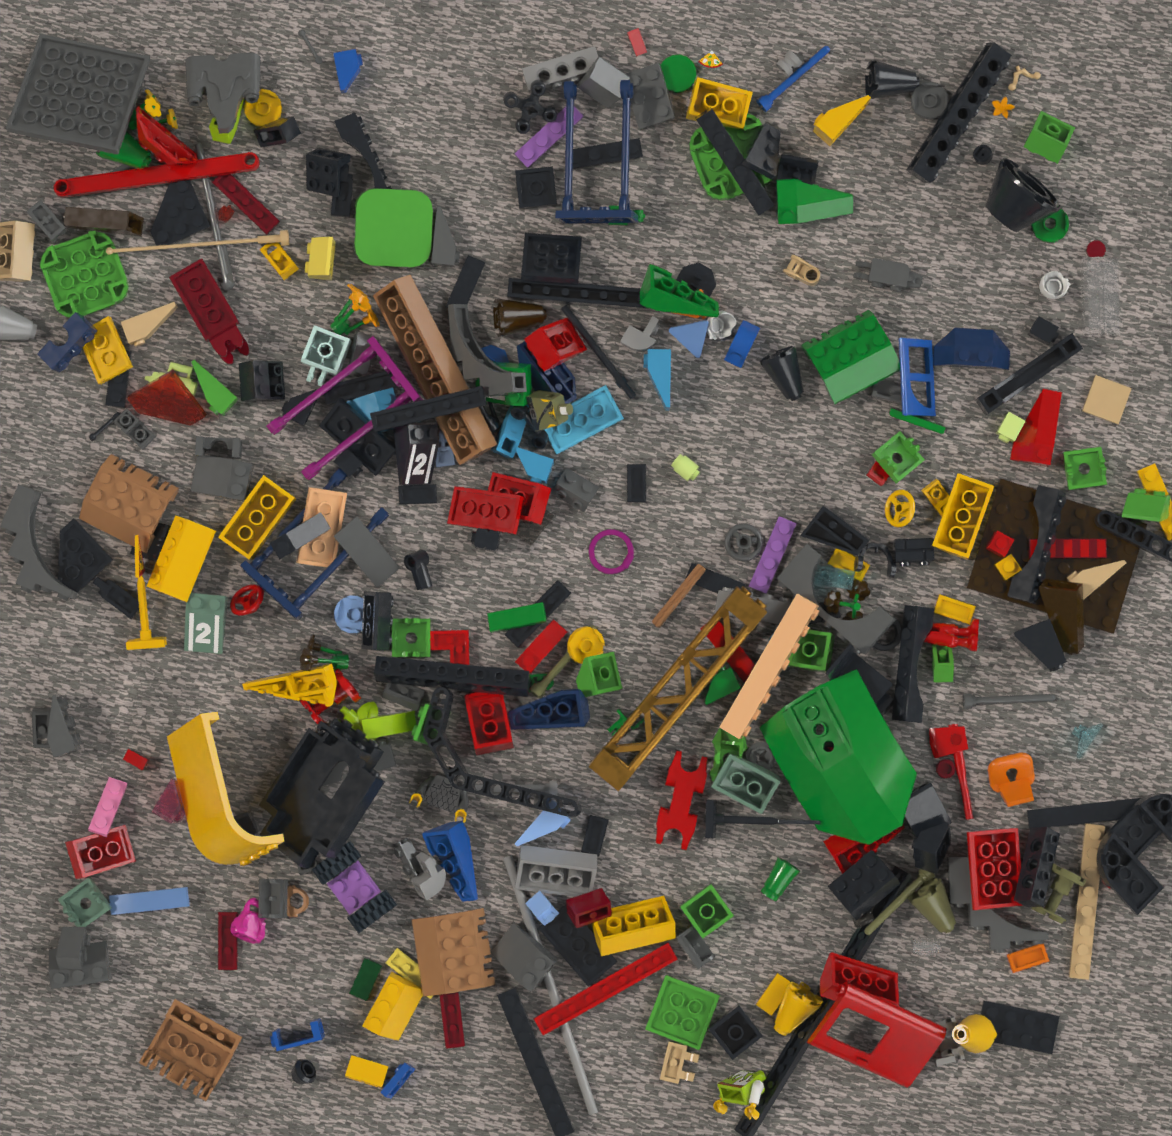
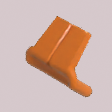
(1017, 791)

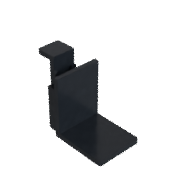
(874, 681)

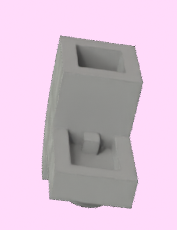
(638, 340)
(431, 879)

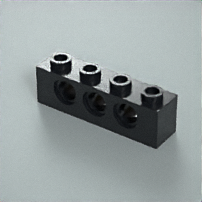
(1036, 867)

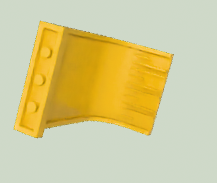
(207, 800)

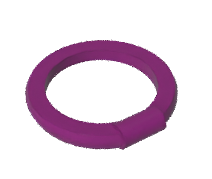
(628, 559)

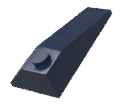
(555, 710)

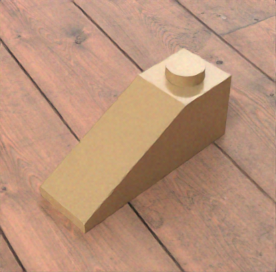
(145, 325)
(1094, 577)

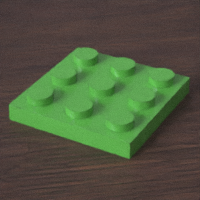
(682, 1012)

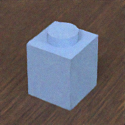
(542, 908)

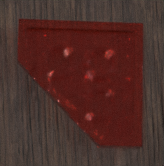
(167, 400)

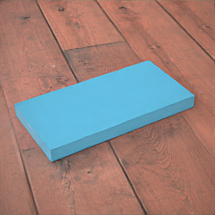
(589, 417)

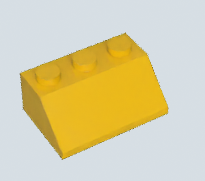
(393, 1007)

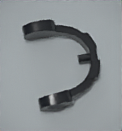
(891, 566)

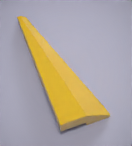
(313, 685)

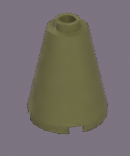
(934, 905)

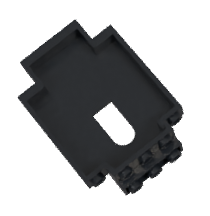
(307, 815)

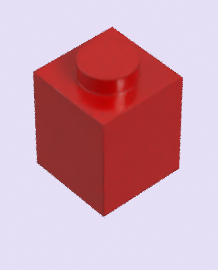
(1000, 544)

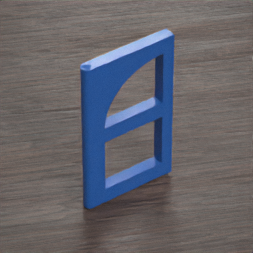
(910, 404)

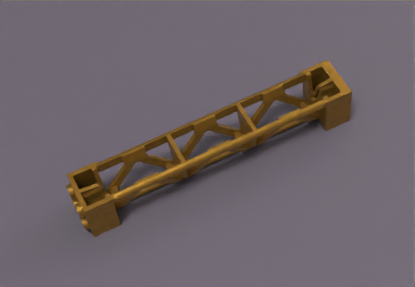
(614, 769)

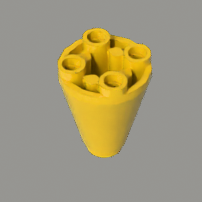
(796, 1007)
(975, 1033)

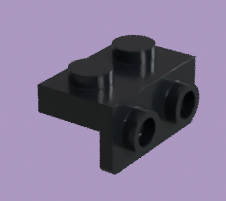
(797, 168)

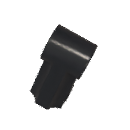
(417, 564)

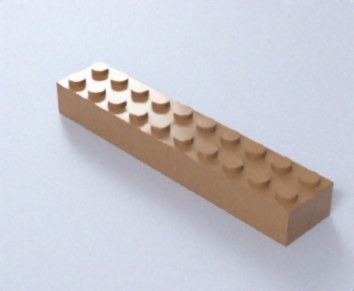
(432, 365)

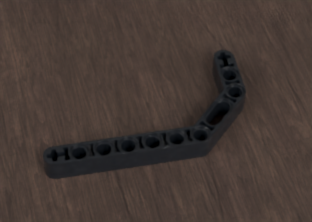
(470, 779)

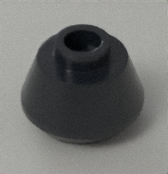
(303, 1072)

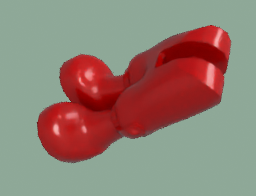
(947, 635)

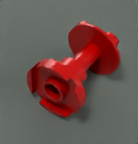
(343, 690)

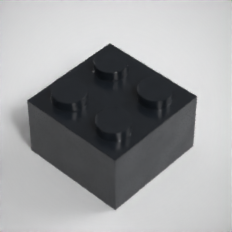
(735, 1031)

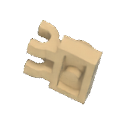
(674, 1062)

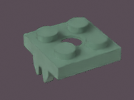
(73, 908)

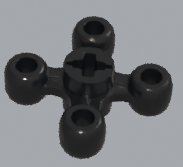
(530, 113)

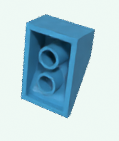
(659, 370)
(373, 402)

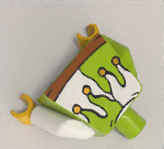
(741, 1089)

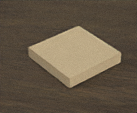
(1106, 399)

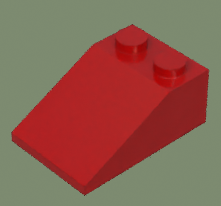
(555, 344)
(534, 495)
(488, 722)
(99, 853)

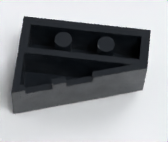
(835, 531)

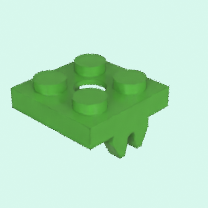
(908, 452)
(1096, 462)
(401, 628)

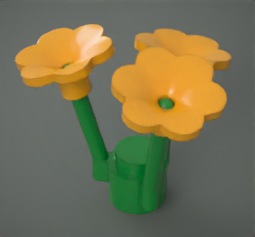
(359, 301)

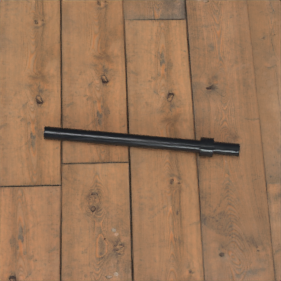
(621, 381)

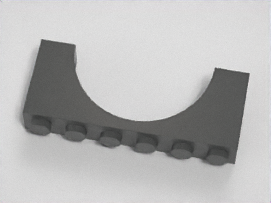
(861, 632)

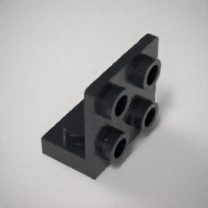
(324, 171)

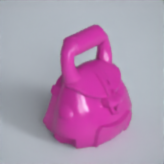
(248, 925)

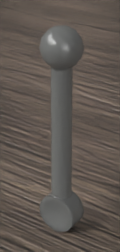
(318, 60)

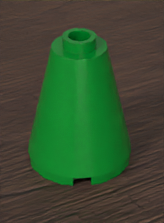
(130, 153)

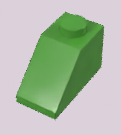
(942, 663)

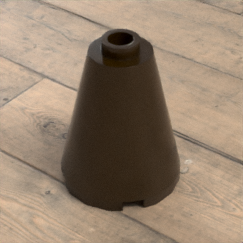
(516, 316)

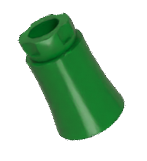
(779, 879)

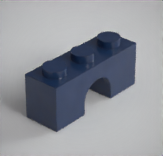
(79, 333)

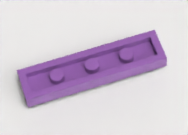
(545, 138)
(772, 555)

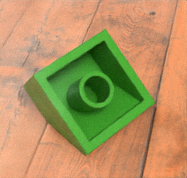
(1049, 137)
(1147, 505)
(814, 652)

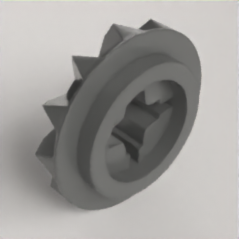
(759, 748)

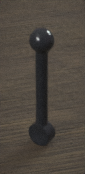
(92, 437)

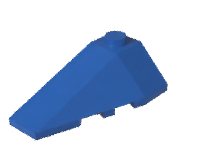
(453, 849)

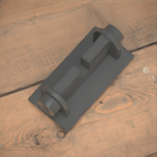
(403, 851)

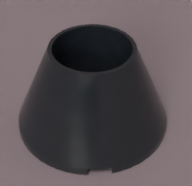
(1019, 197)

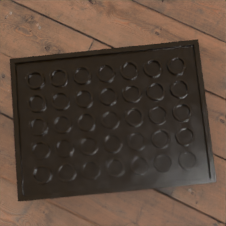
(1017, 518)

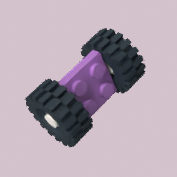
(354, 887)

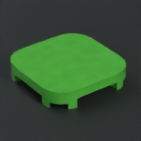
(712, 171)
(393, 227)
(84, 275)

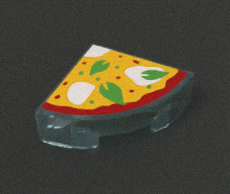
(710, 61)

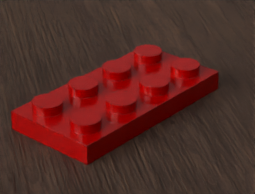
(485, 510)

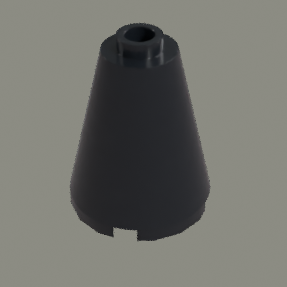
(888, 80)
(785, 372)

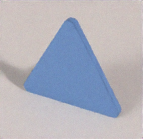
(691, 336)

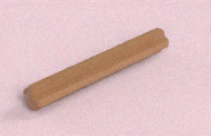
(678, 596)

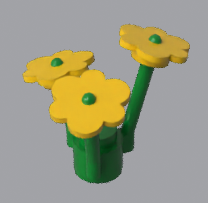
(152, 107)

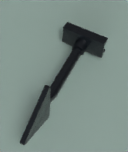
(714, 818)

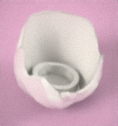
(1053, 285)
(721, 326)

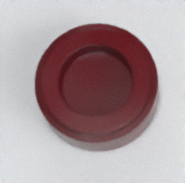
(1095, 249)
(945, 768)

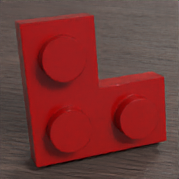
(454, 640)

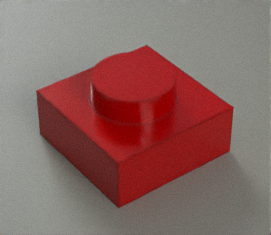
(877, 474)

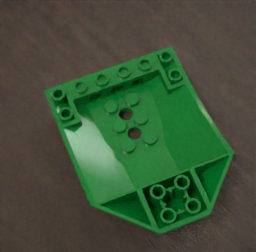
(866, 778)

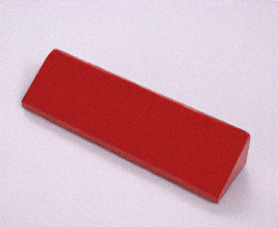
(739, 659)

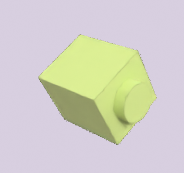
(1010, 428)

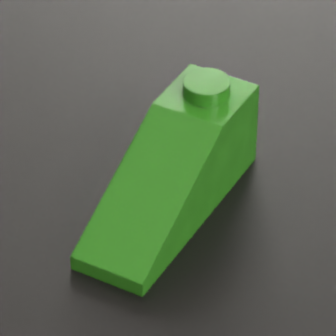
(215, 393)

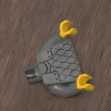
(441, 794)

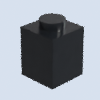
(1043, 331)
(349, 464)

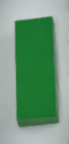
(917, 421)
(516, 617)

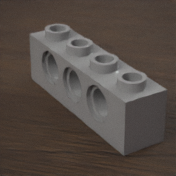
(551, 67)

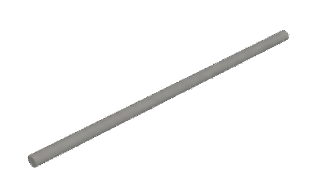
(552, 991)

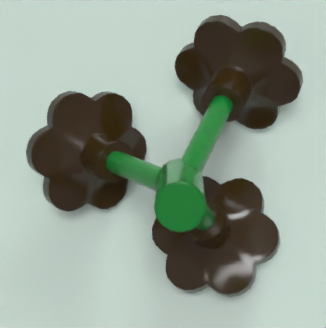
(859, 592)

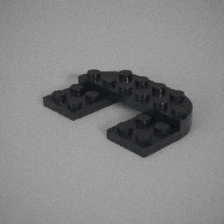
(1126, 842)

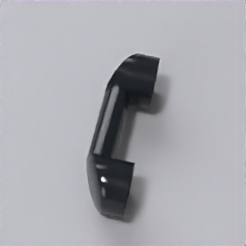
(541, 436)

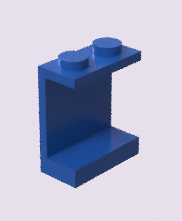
(317, 1031)

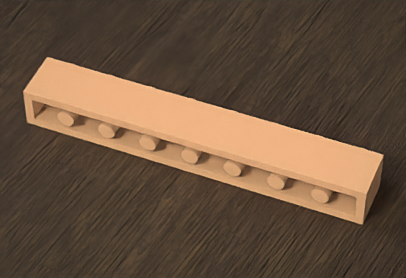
(769, 666)

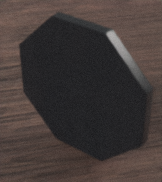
(698, 278)

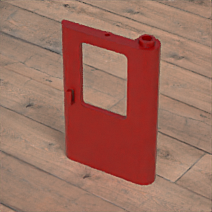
(901, 1050)

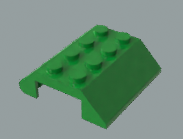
(852, 356)

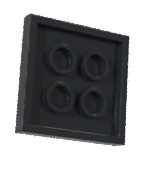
(551, 258)

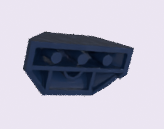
(972, 350)
(554, 380)

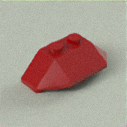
(161, 141)

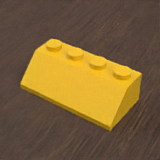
(962, 516)
(181, 558)
(635, 926)

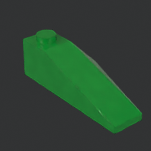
(806, 202)

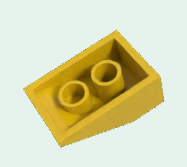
(727, 102)
(836, 120)

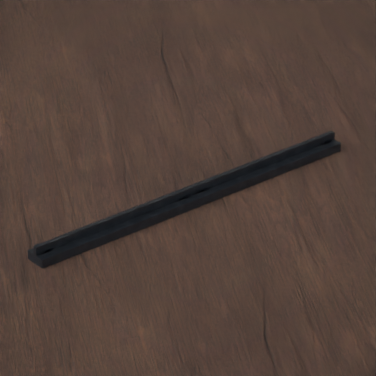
(798, 1043)

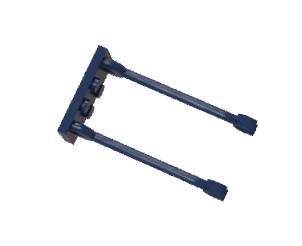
(604, 214)
(280, 595)

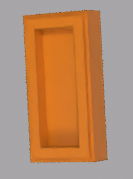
(1027, 957)

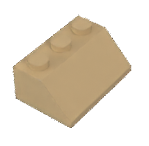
(16, 250)

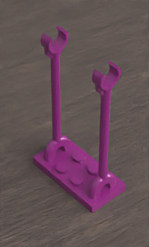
(387, 363)

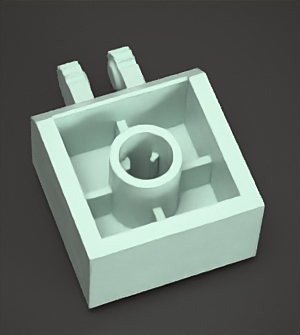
(315, 358)

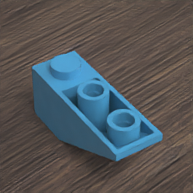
(509, 435)

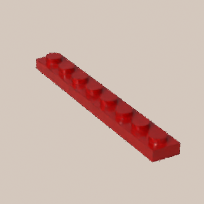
(605, 988)

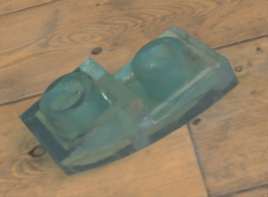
(835, 577)

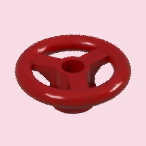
(248, 601)

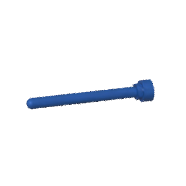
(767, 100)

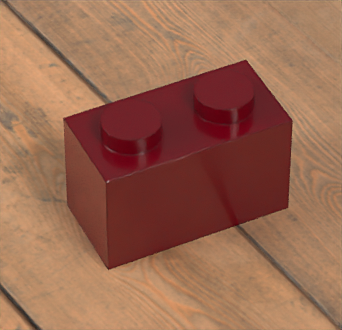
(589, 908)

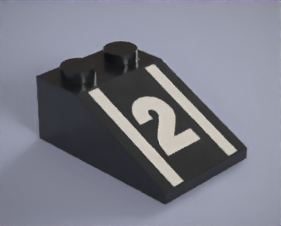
(416, 453)

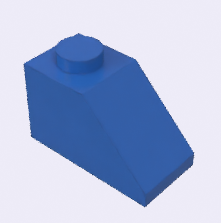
(347, 67)

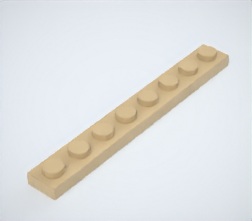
(1086, 904)

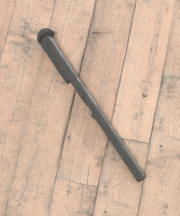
(228, 282)

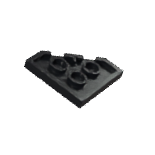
(178, 215)
(79, 557)

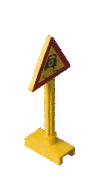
(146, 639)

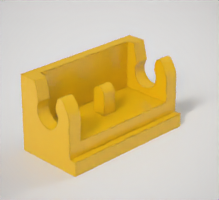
(366, 1071)

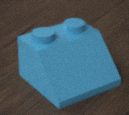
(535, 465)

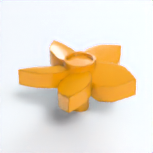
(1002, 107)

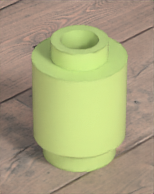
(685, 467)

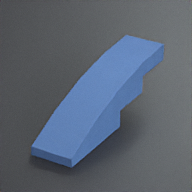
(149, 900)

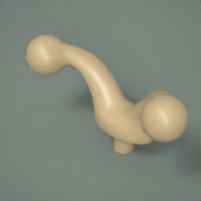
(1012, 86)

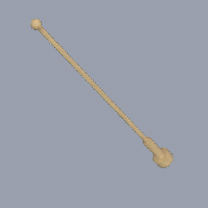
(283, 238)

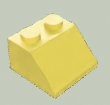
(321, 258)

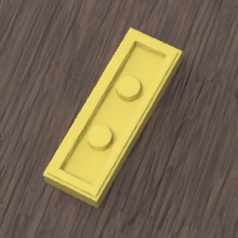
(405, 967)

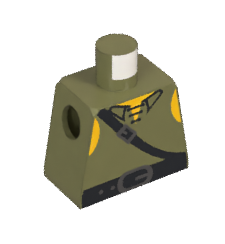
(548, 409)

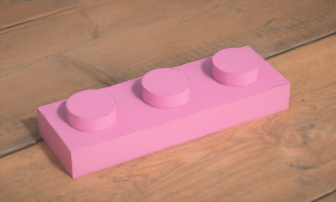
(107, 807)

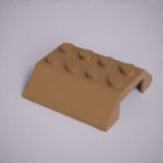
(126, 502)
(452, 952)
(191, 1049)

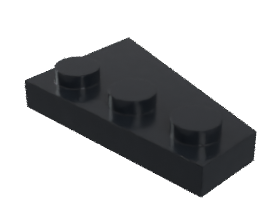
(764, 152)

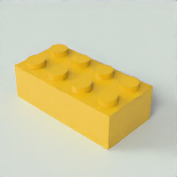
(257, 518)

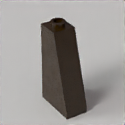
(103, 221)
(1065, 610)

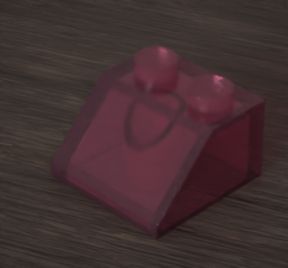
(170, 804)

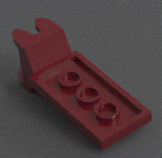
(210, 310)

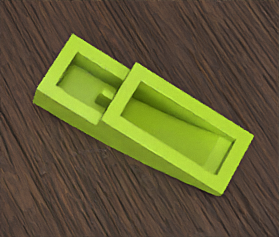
(388, 724)

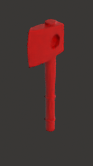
(953, 741)

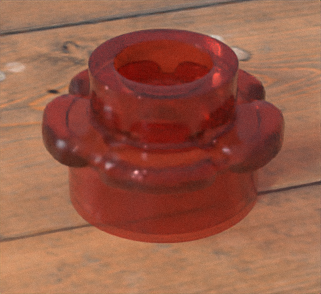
(226, 213)

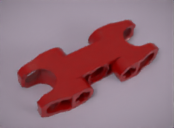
(678, 814)

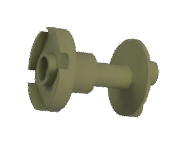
(1061, 886)

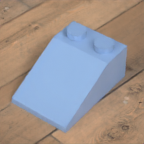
(543, 824)

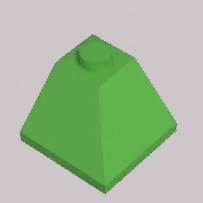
(599, 675)

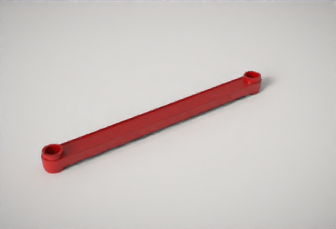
(156, 175)

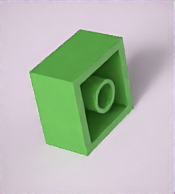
(706, 910)

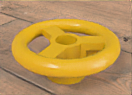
(902, 509)

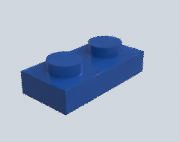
(392, 1085)

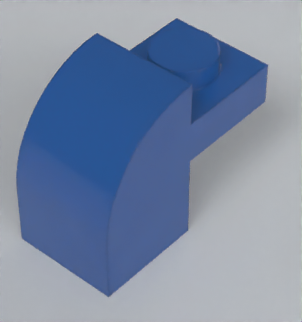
(742, 344)

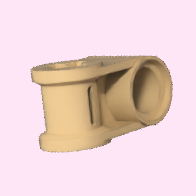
(801, 270)

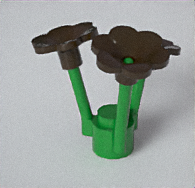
(307, 659)

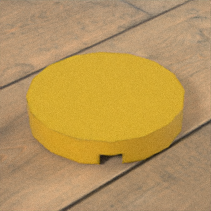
(265, 110)
(585, 643)

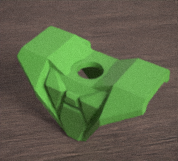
(725, 743)

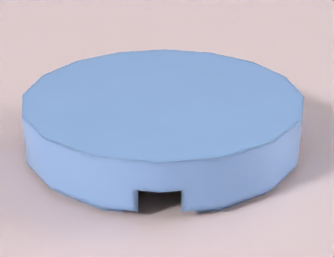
(354, 607)

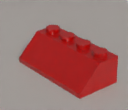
(860, 974)

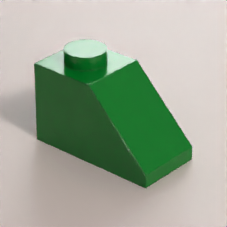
(721, 685)

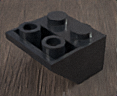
(261, 381)

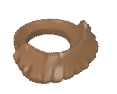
(292, 911)

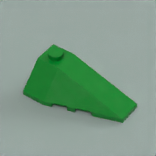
(669, 295)

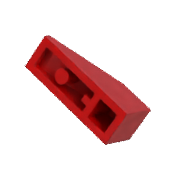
(541, 646)

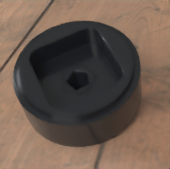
(982, 154)

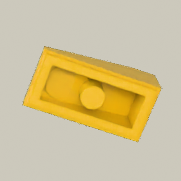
(280, 260)

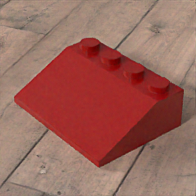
(994, 867)

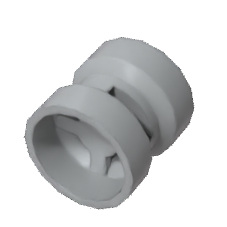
(789, 63)

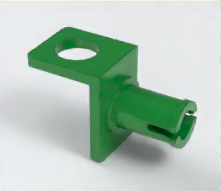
(620, 722)

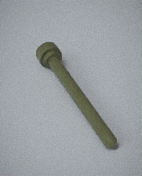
(539, 689)
(923, 877)

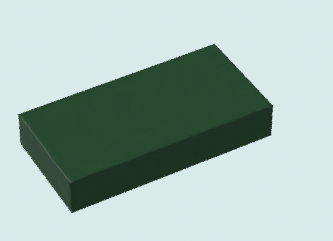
(365, 979)

